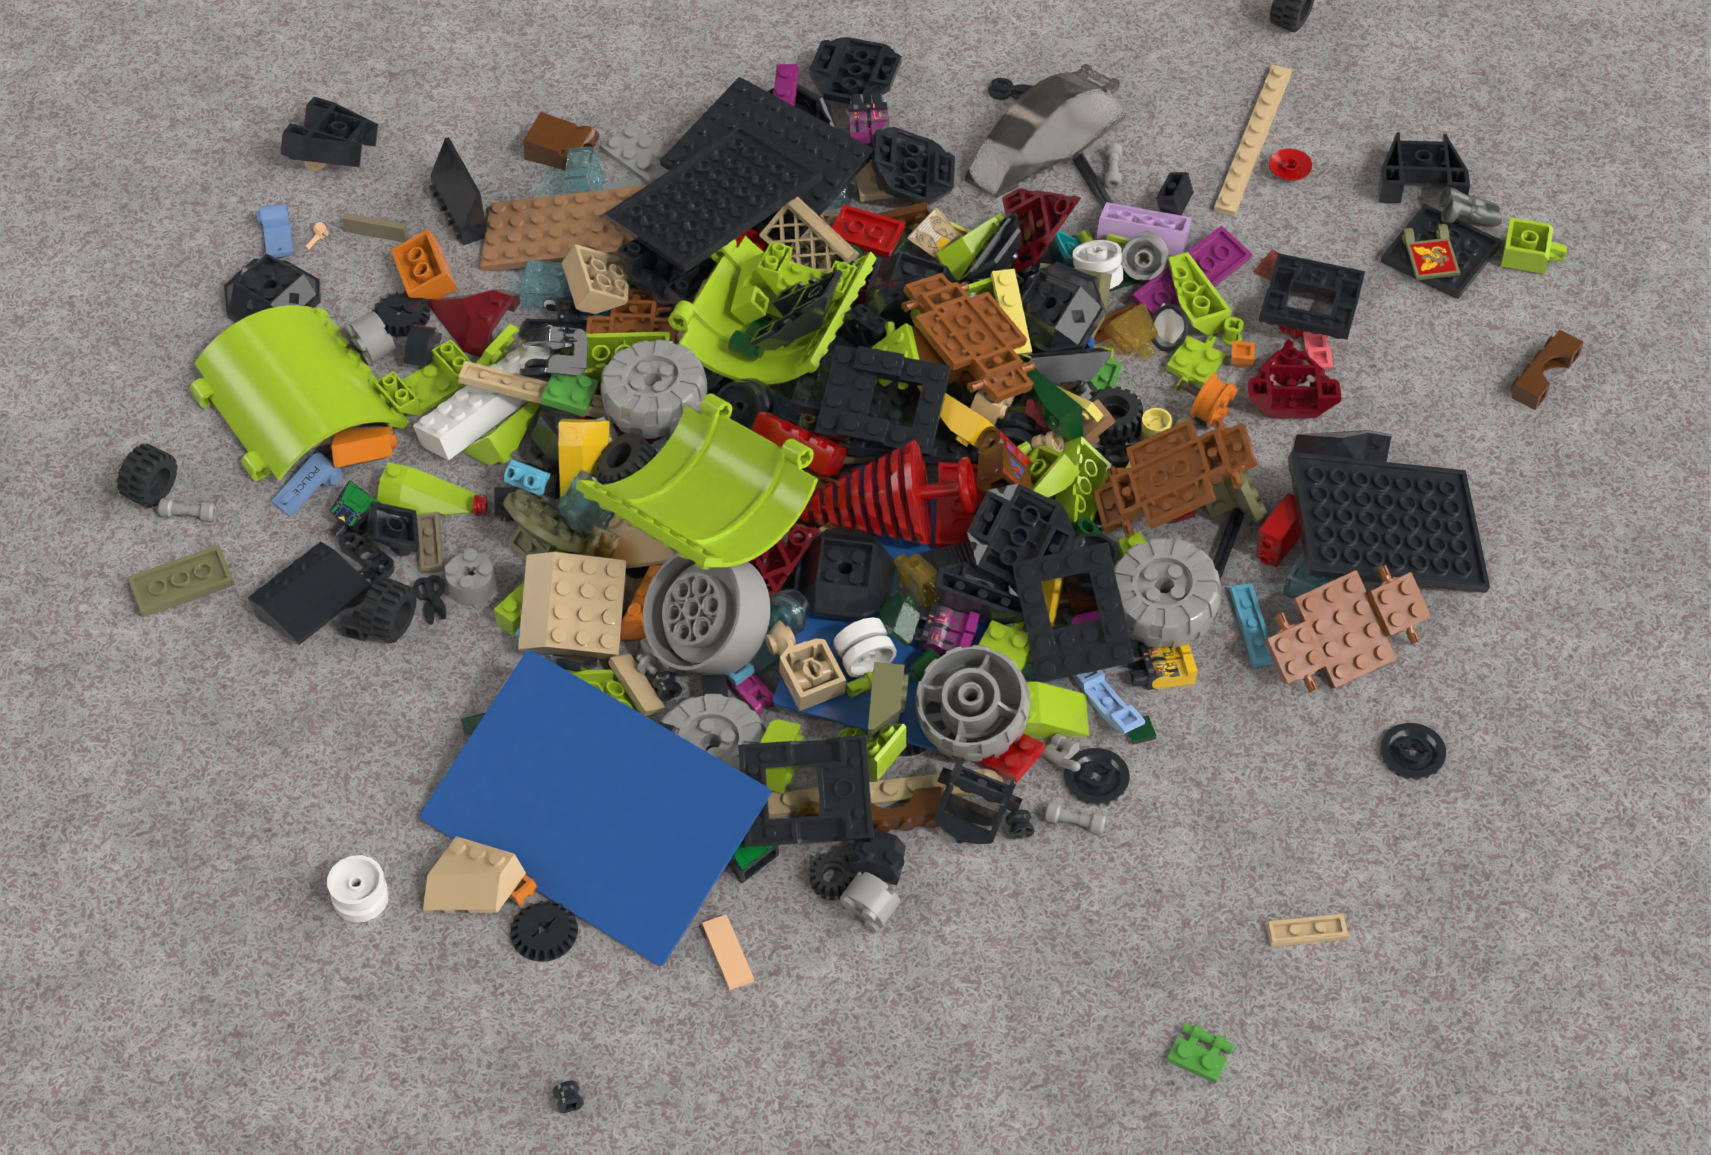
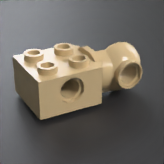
(806, 667)

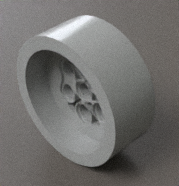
(706, 617)

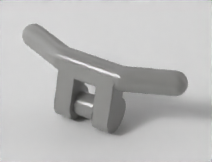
(1062, 758)

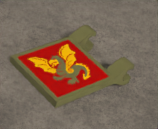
(1431, 257)

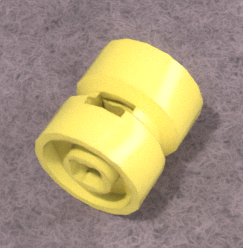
(1154, 421)

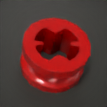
(480, 505)

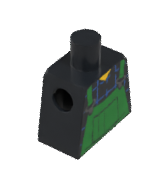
(351, 510)
(751, 860)

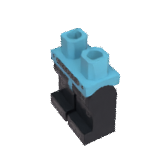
(533, 478)

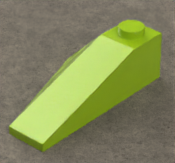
(1197, 295)
(504, 437)
(422, 492)

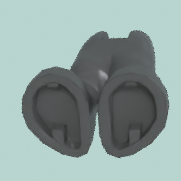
(1471, 206)

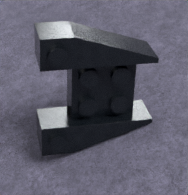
(329, 135)
(1421, 164)

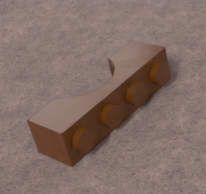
(1558, 352)
(916, 813)

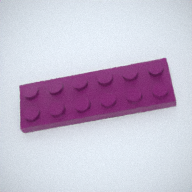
(1215, 255)

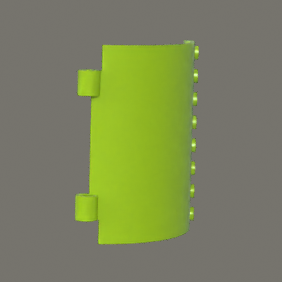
(711, 323)
(287, 385)
(713, 489)

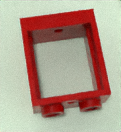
(1278, 533)

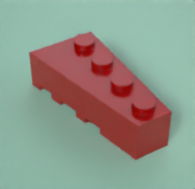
(827, 455)

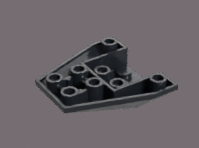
(659, 277)

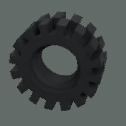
(825, 864)

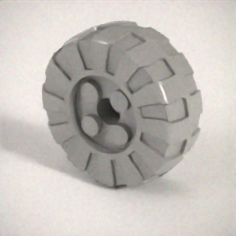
(650, 386)
(1168, 592)
(995, 715)
(717, 725)

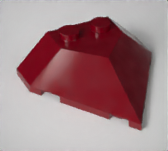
(1039, 219)
(474, 316)
(1293, 386)
(783, 556)

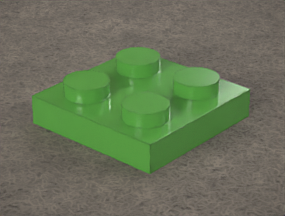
(570, 393)

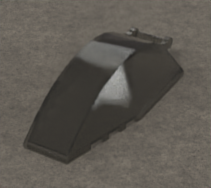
(1046, 127)

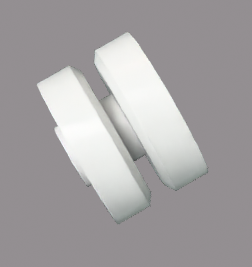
(1100, 257)
(863, 645)
(357, 888)

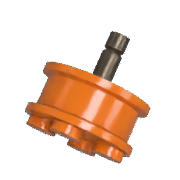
(1211, 399)

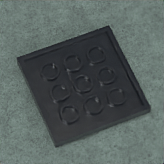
(1470, 245)

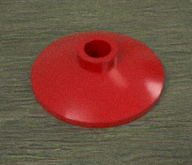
(1290, 164)

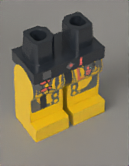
(1163, 667)

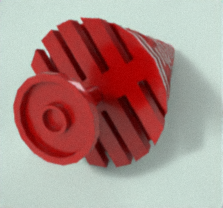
(891, 496)

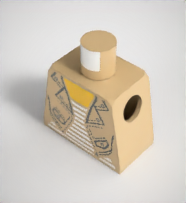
(934, 233)

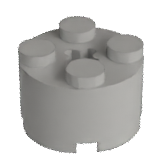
(1149, 267)
(370, 337)
(470, 578)
(869, 900)

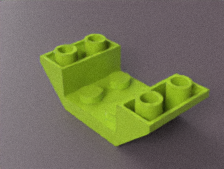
(963, 251)
(782, 273)
(428, 385)
(884, 749)

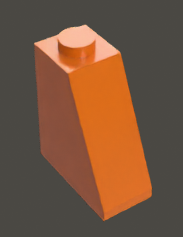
(363, 445)

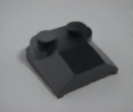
(394, 527)
(879, 856)

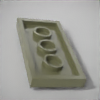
(181, 581)

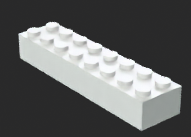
(473, 409)

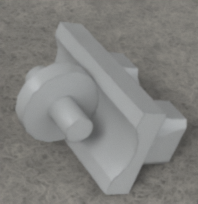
(649, 661)

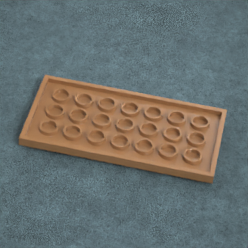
(551, 226)

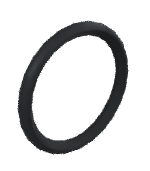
(1186, 327)

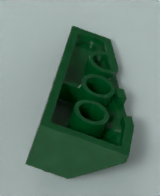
(1056, 407)

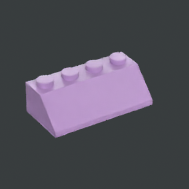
(1129, 221)

